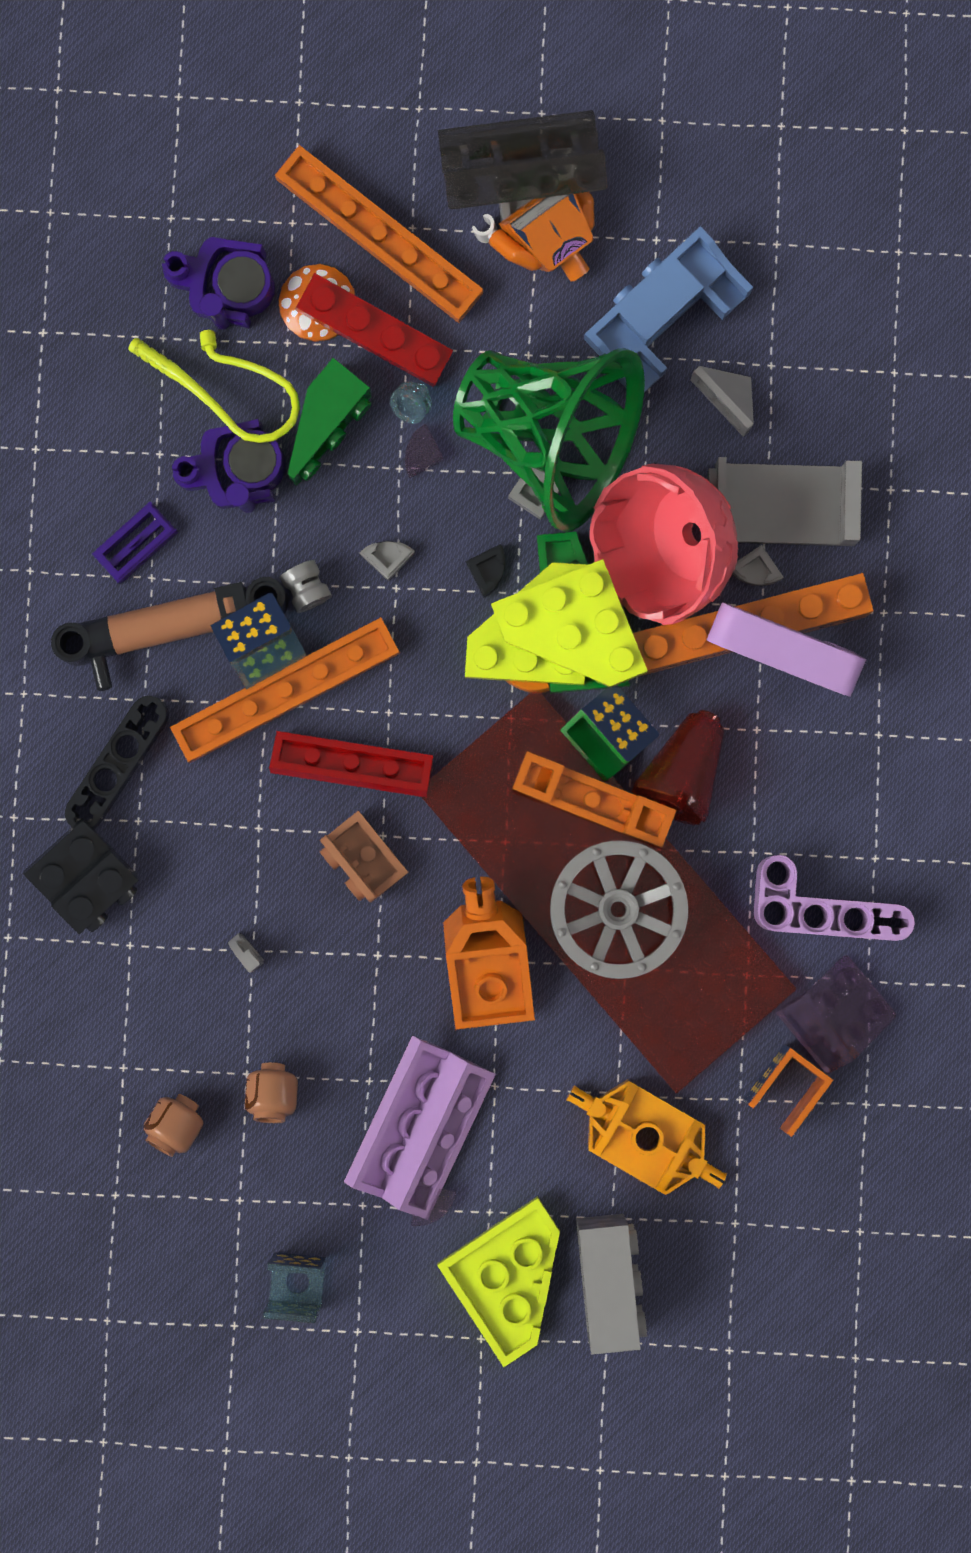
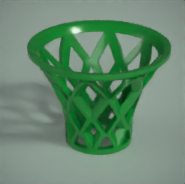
(530, 397)

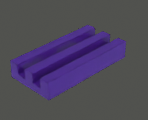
(121, 575)

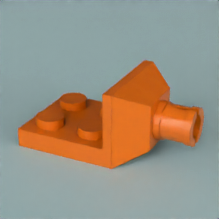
(487, 960)

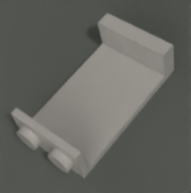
(792, 502)

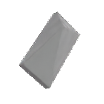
(729, 394)

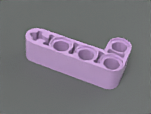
(786, 649)
(833, 910)

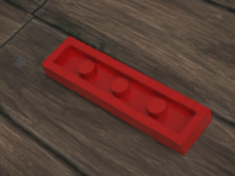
(373, 330)
(351, 764)

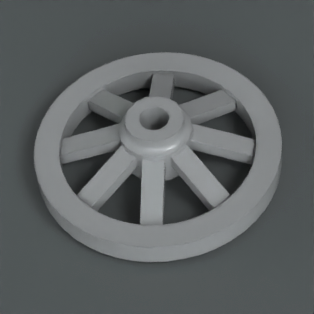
(673, 887)

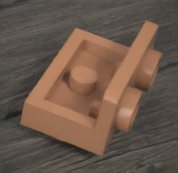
(362, 857)

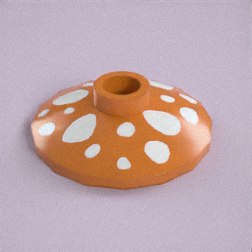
(292, 292)

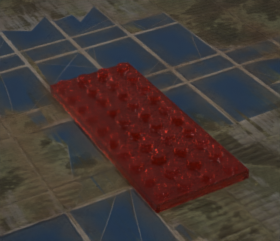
(681, 1010)

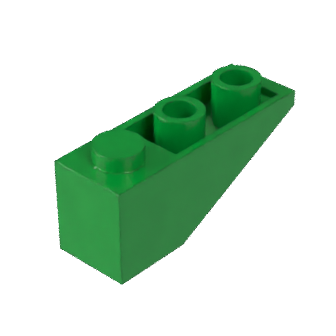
(327, 410)

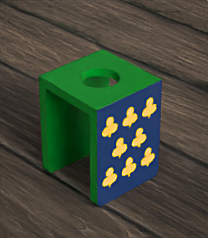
(609, 732)

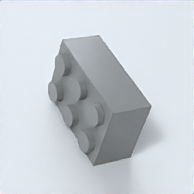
(610, 1283)

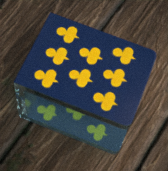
(258, 640)
(290, 1305)

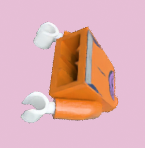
(545, 234)

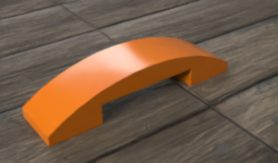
(593, 800)

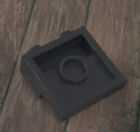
(82, 877)

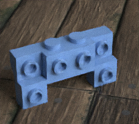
(666, 292)

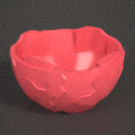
(649, 545)

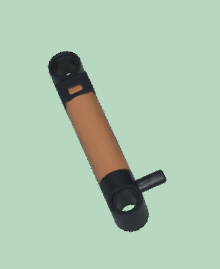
(156, 625)

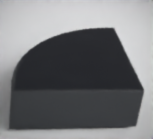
(487, 569)

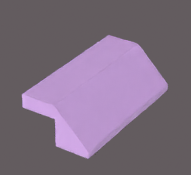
(419, 1126)

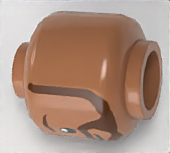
(271, 1093)
(173, 1125)

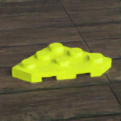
(574, 625)
(494, 659)
(507, 1279)

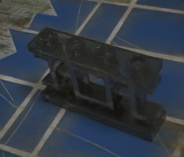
(522, 159)

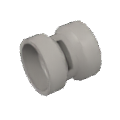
(305, 586)

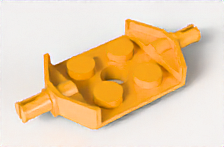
(613, 1132)

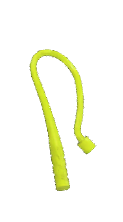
(209, 344)

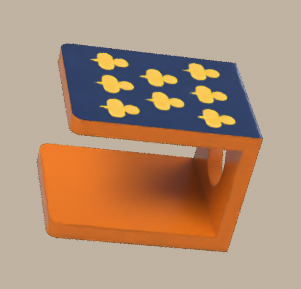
(809, 1099)

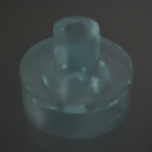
(411, 402)

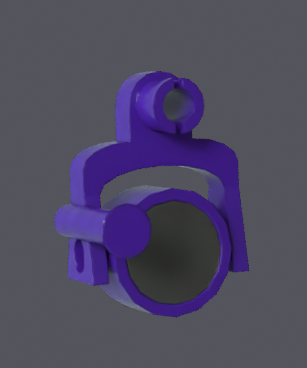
(239, 280)
(250, 465)

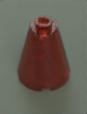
(685, 768)

